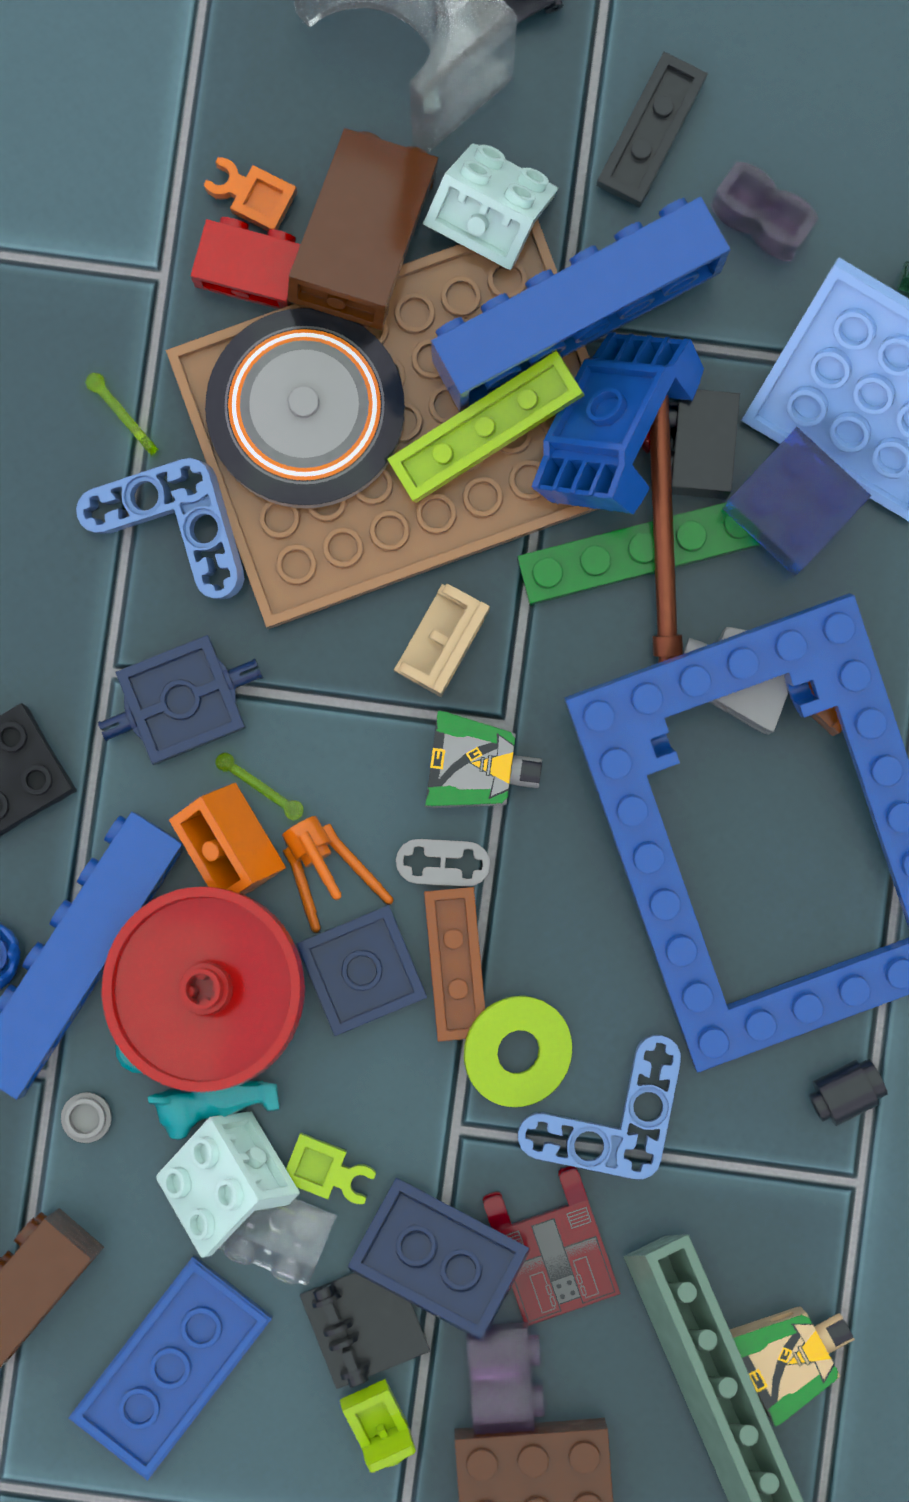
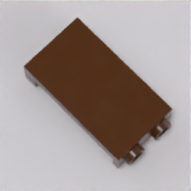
(361, 228)

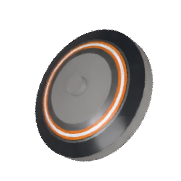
(305, 408)

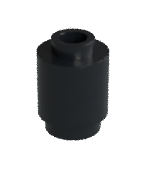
(847, 1092)

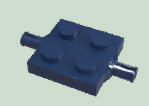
(180, 700)

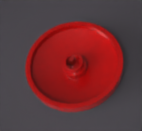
(203, 989)

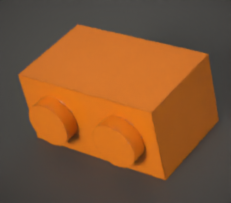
(227, 841)

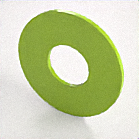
(492, 1026)

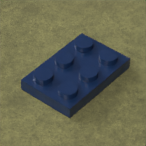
(439, 1259)

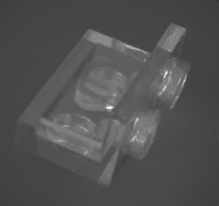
(282, 1240)

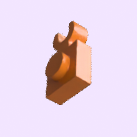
(258, 197)

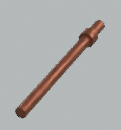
(667, 642)

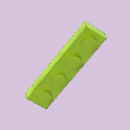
(486, 426)

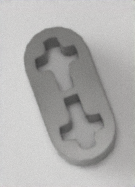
(441, 875)

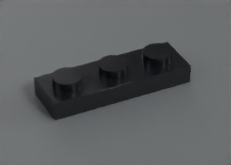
(651, 129)

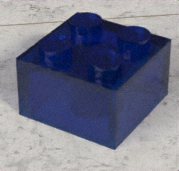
(796, 501)

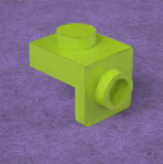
(378, 1426)

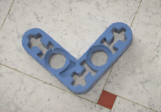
(188, 510)
(615, 1139)

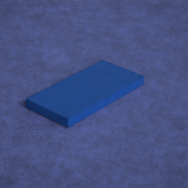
(170, 1367)

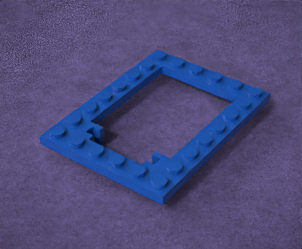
(626, 740)

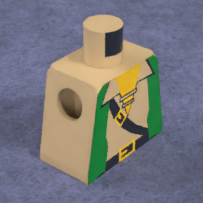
(790, 1358)

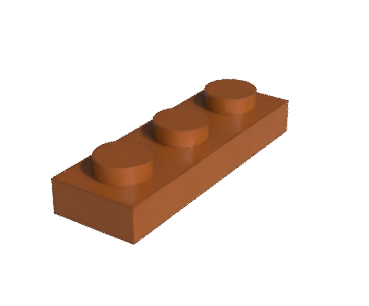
(454, 961)

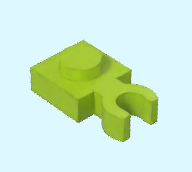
(319, 1167)

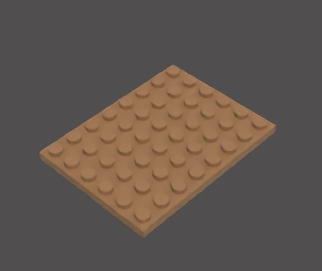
(380, 536)

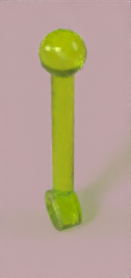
(96, 383)
(292, 809)

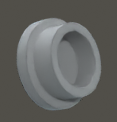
(86, 1117)

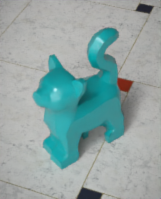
(184, 1109)

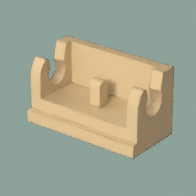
(442, 639)

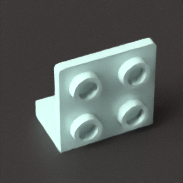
(489, 204)
(224, 1178)

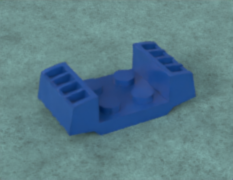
(599, 435)

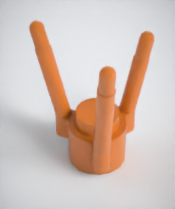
(309, 843)

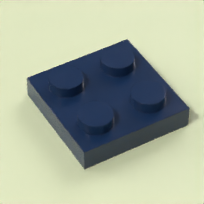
(361, 970)

